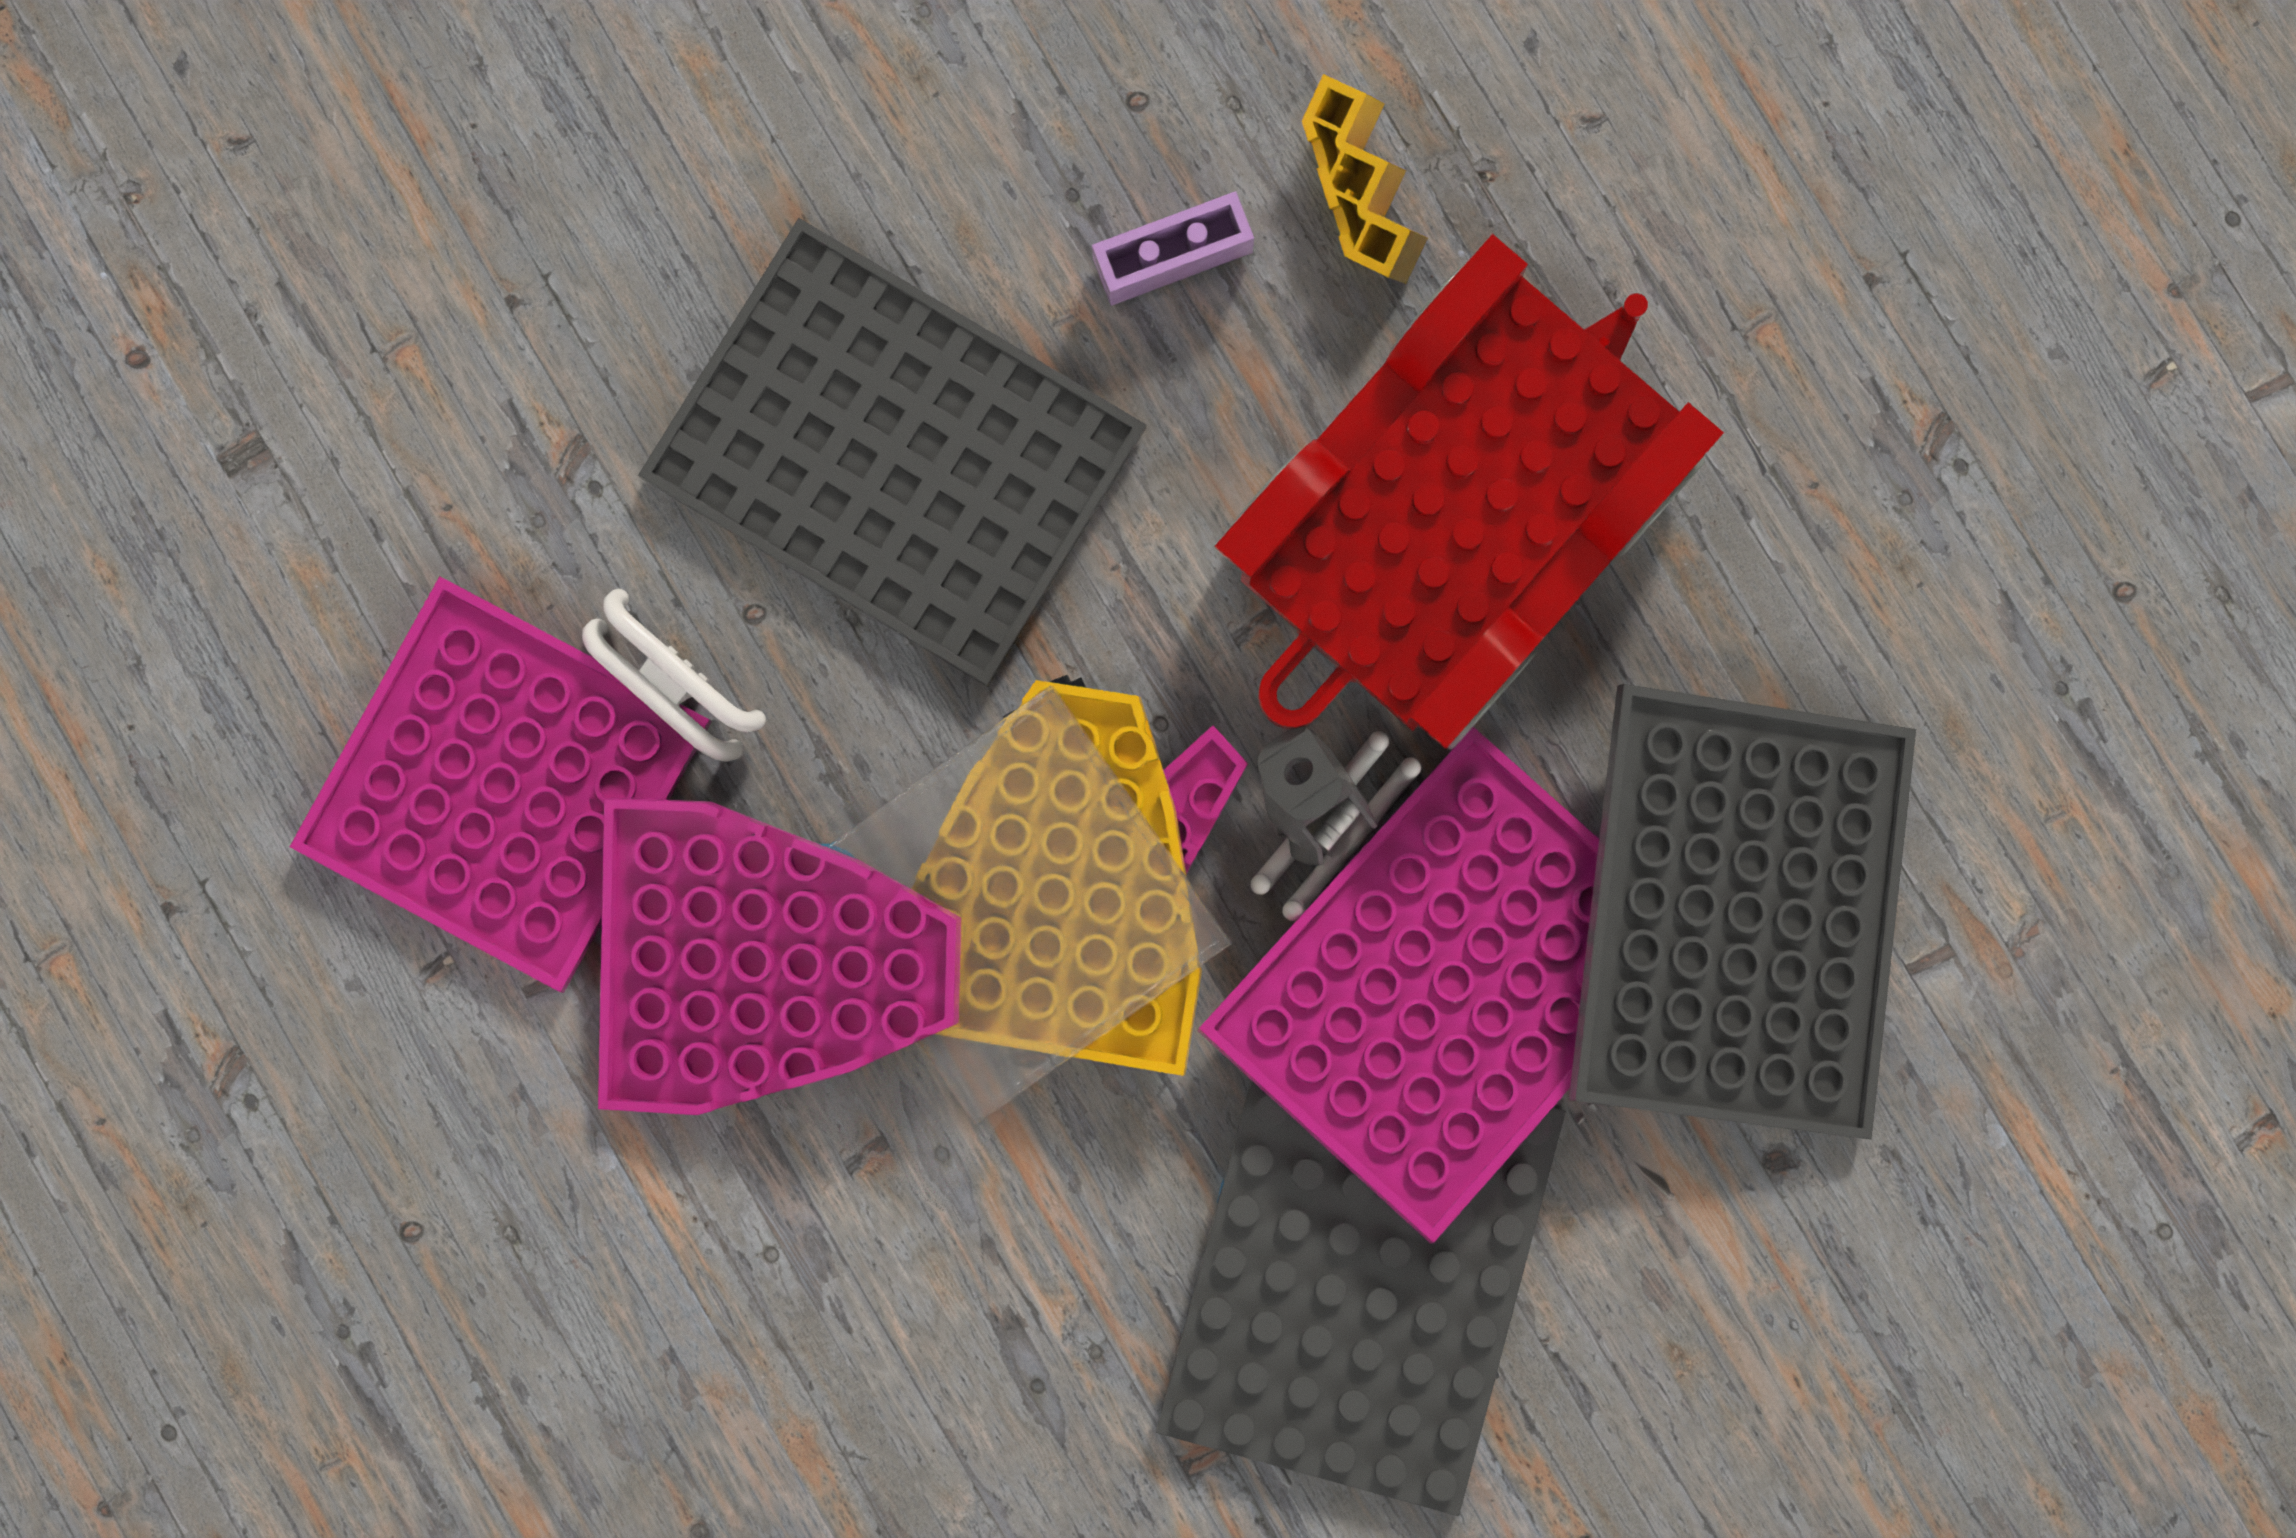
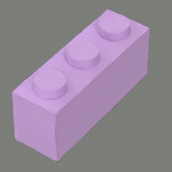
(1173, 248)

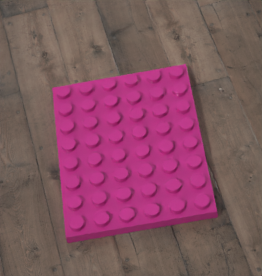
(1429, 988)

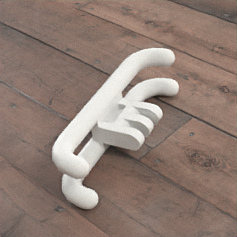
(667, 681)
(1339, 829)

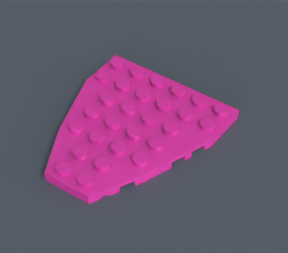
(754, 960)

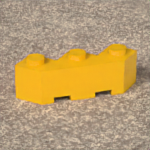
(1359, 183)

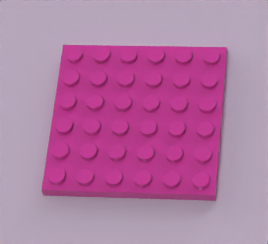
(488, 782)

